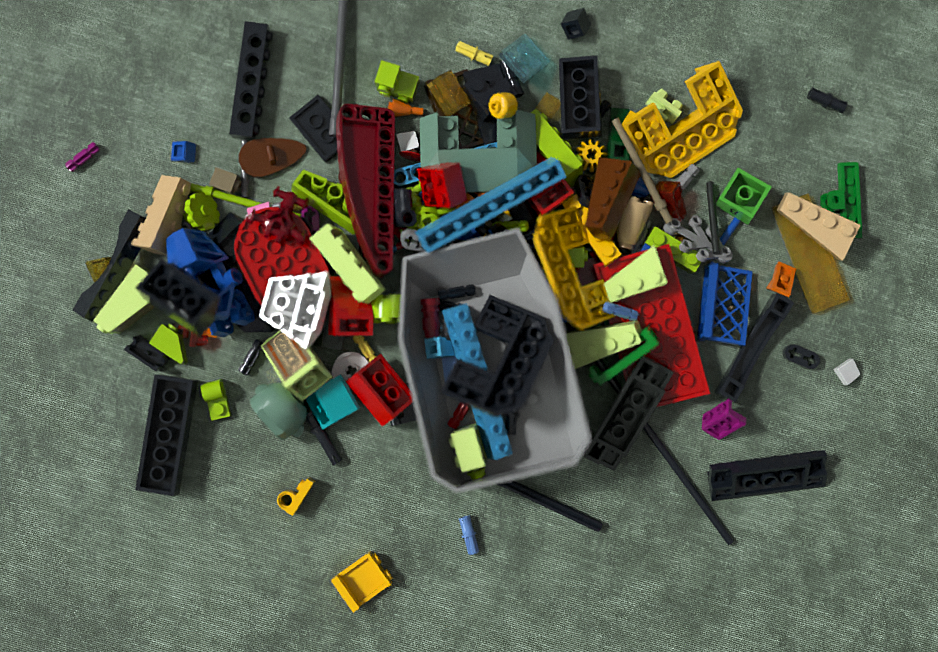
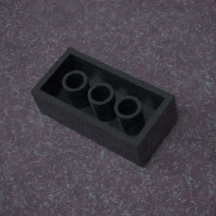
(580, 97)

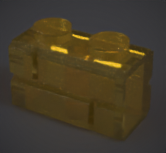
(449, 93)

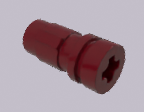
(430, 318)

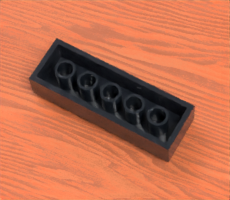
(166, 435)

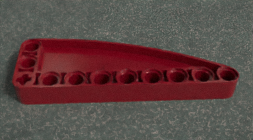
(360, 168)

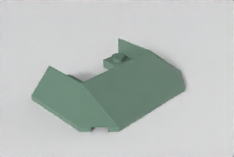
(483, 167)

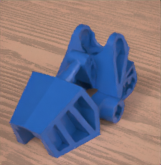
(195, 252)

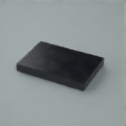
(314, 125)

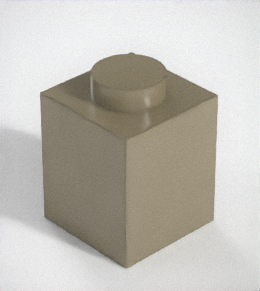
(225, 181)

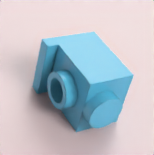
(438, 348)

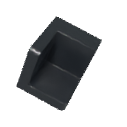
(575, 23)

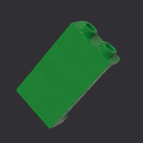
(651, 341)

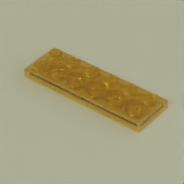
(813, 266)

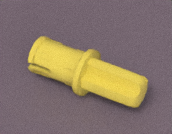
(474, 53)

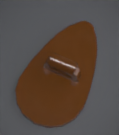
(269, 155)

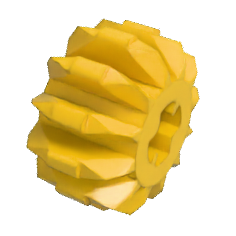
(592, 149)

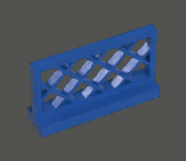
(709, 299)

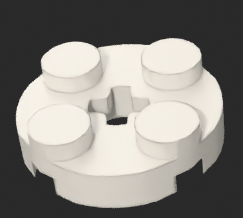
(344, 361)

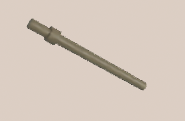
(659, 203)

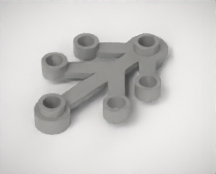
(700, 240)

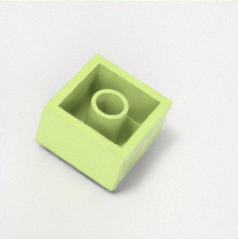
(468, 447)

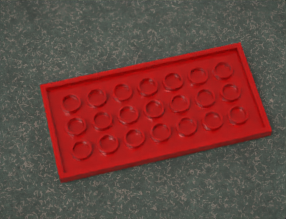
(667, 315)

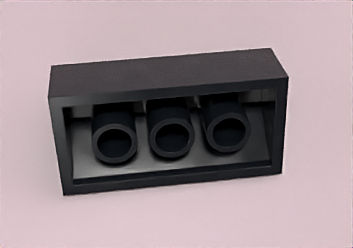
(179, 297)

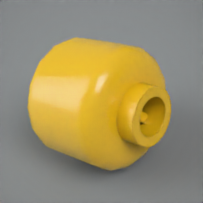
(503, 105)

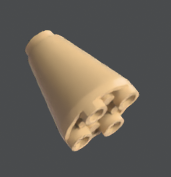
(633, 222)

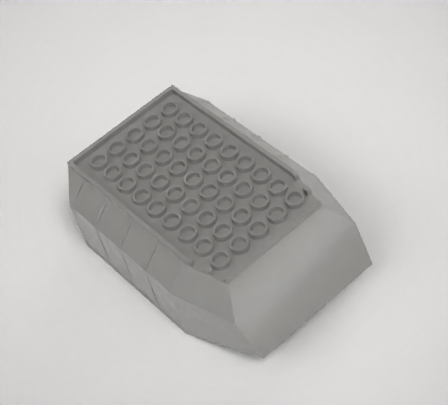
(552, 421)

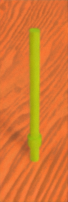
(209, 191)

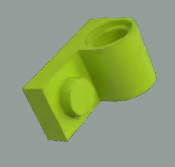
(216, 398)

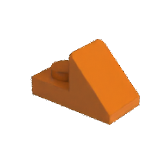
(782, 279)

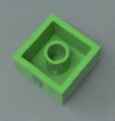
(743, 196)

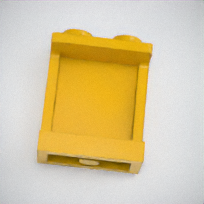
(362, 580)

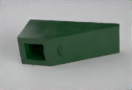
(615, 146)

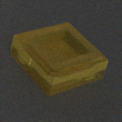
(548, 105)

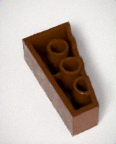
(610, 195)

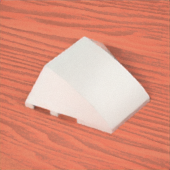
(297, 305)

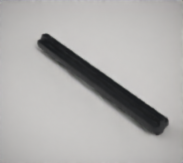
(552, 504)

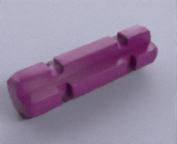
(82, 157)

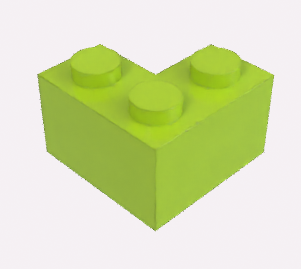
(396, 83)

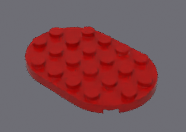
(266, 259)

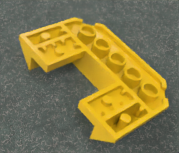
(674, 148)
(554, 237)

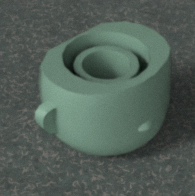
(279, 410)

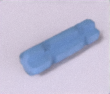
(620, 311)

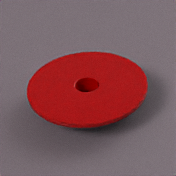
(411, 155)

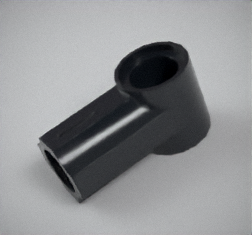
(403, 206)

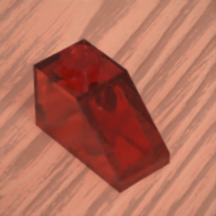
(673, 196)

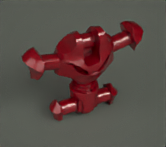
(279, 221)

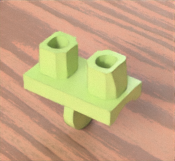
(667, 110)

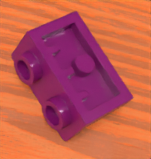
(722, 420)

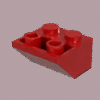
(442, 185)

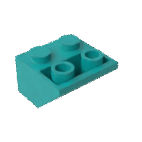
(332, 402)

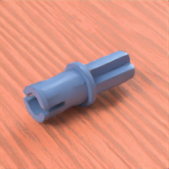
(469, 535)

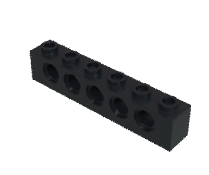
(252, 33)

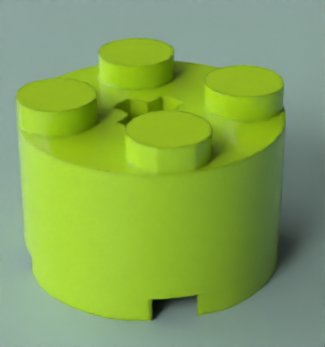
(386, 309)

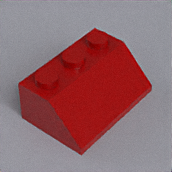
(381, 390)

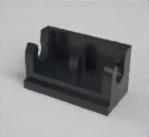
(147, 353)

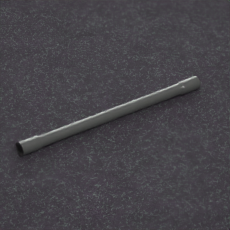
(339, 64)

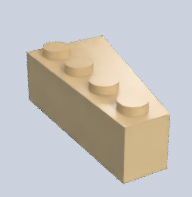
(163, 215)
(823, 226)

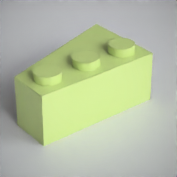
(637, 277)

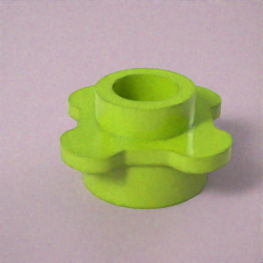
(476, 473)

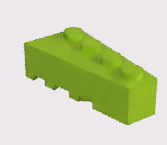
(551, 145)

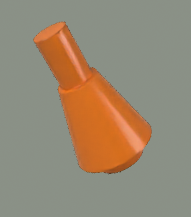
(402, 109)

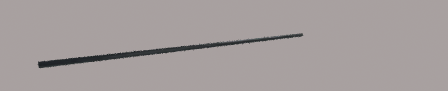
(662, 449)

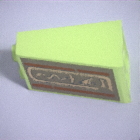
(125, 304)
(295, 365)

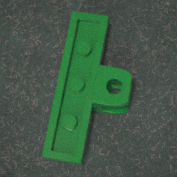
(847, 196)

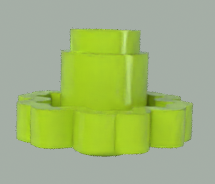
(201, 211)

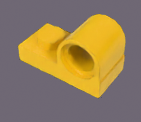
(297, 498)

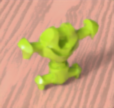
(424, 214)

